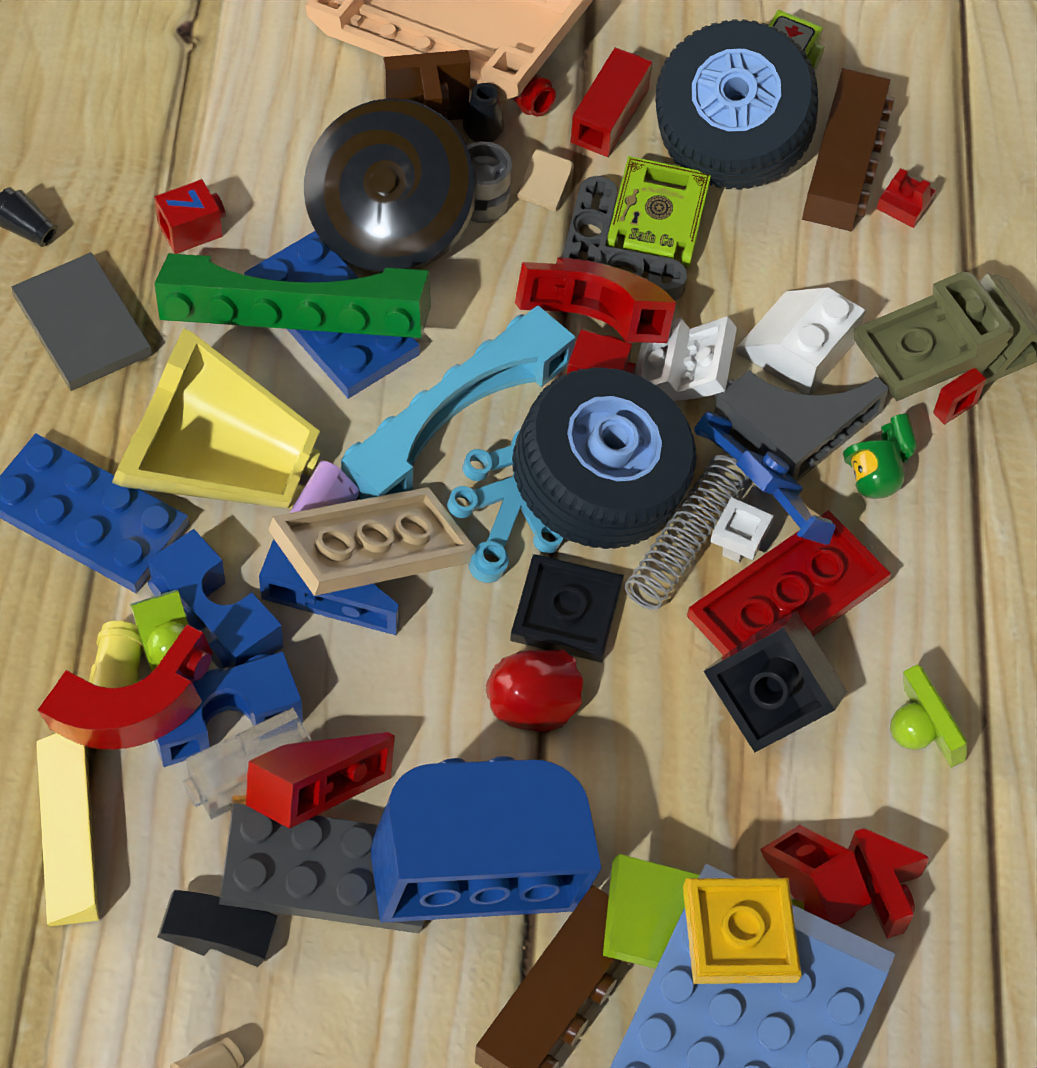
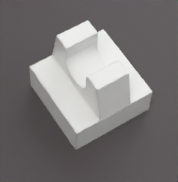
(741, 530)

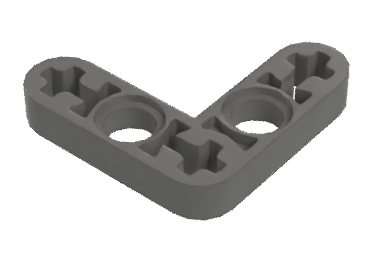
(596, 246)

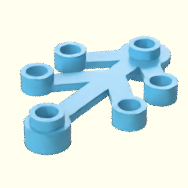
(508, 493)

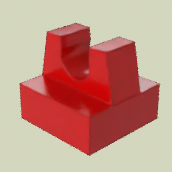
(906, 198)

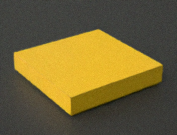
(741, 930)

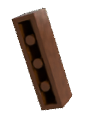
(846, 150)
(554, 994)

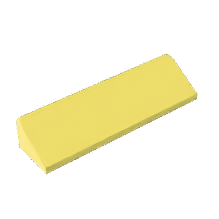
(67, 832)

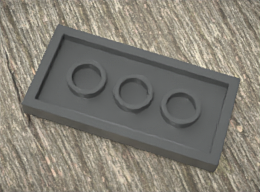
(303, 871)

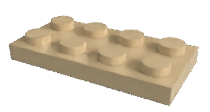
(371, 540)

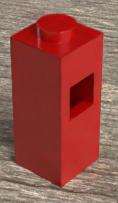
(611, 102)

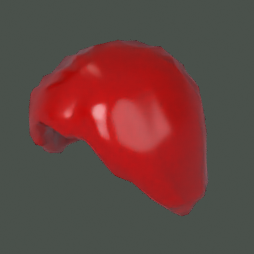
(535, 689)

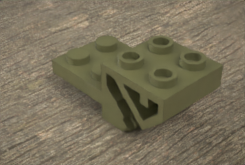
(951, 332)

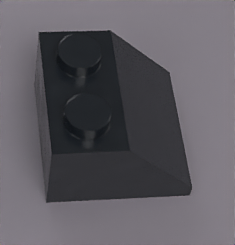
(776, 682)

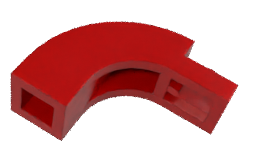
(615, 296)
(131, 713)

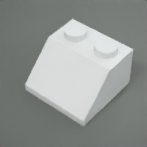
(803, 336)

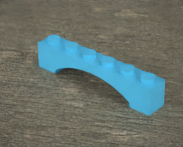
(526, 352)

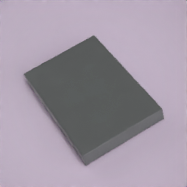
(81, 321)

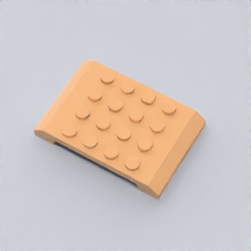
(503, 37)

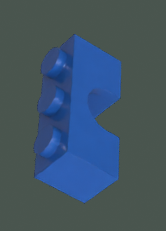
(232, 630)
(256, 689)

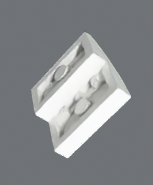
(692, 361)

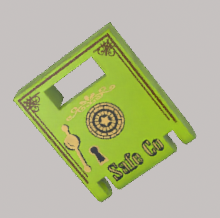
(657, 215)

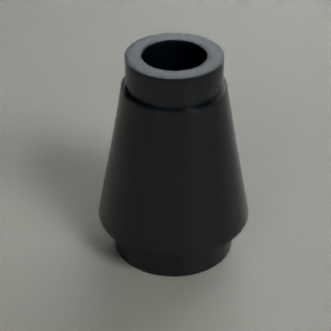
(484, 115)
(24, 217)

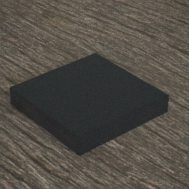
(567, 608)

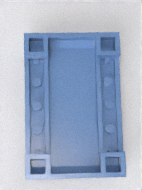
(759, 1023)

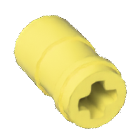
(117, 655)

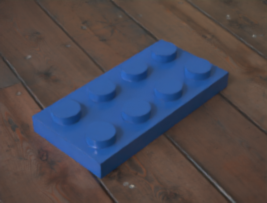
(346, 358)
(85, 514)

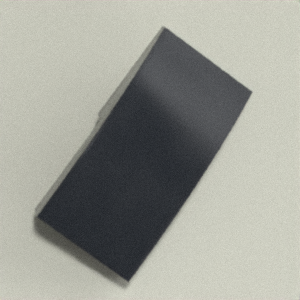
(201, 923)

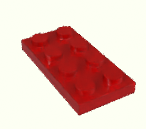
(793, 576)

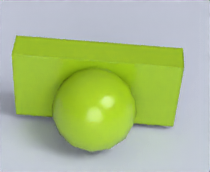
(159, 624)
(927, 719)

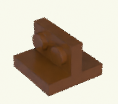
(430, 79)

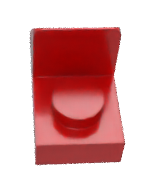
(883, 869)

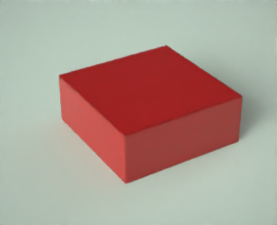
(959, 395)

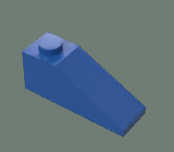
(358, 605)

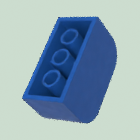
(483, 841)

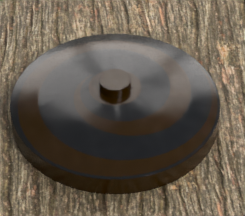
(390, 185)

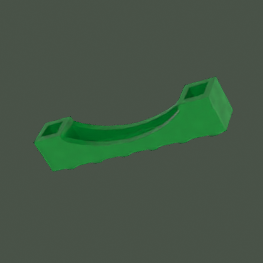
(381, 304)

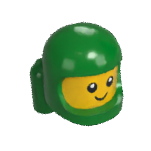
(880, 462)

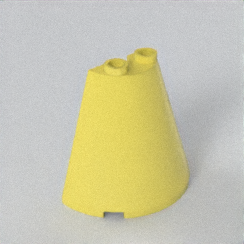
(218, 435)

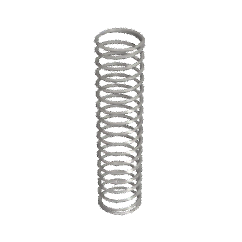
(679, 530)

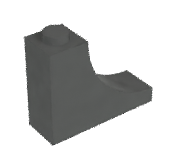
(796, 425)

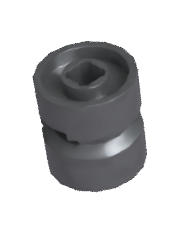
(493, 181)

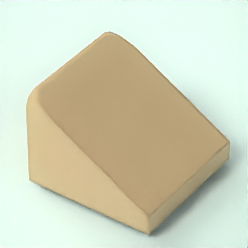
(546, 180)

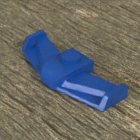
(770, 475)

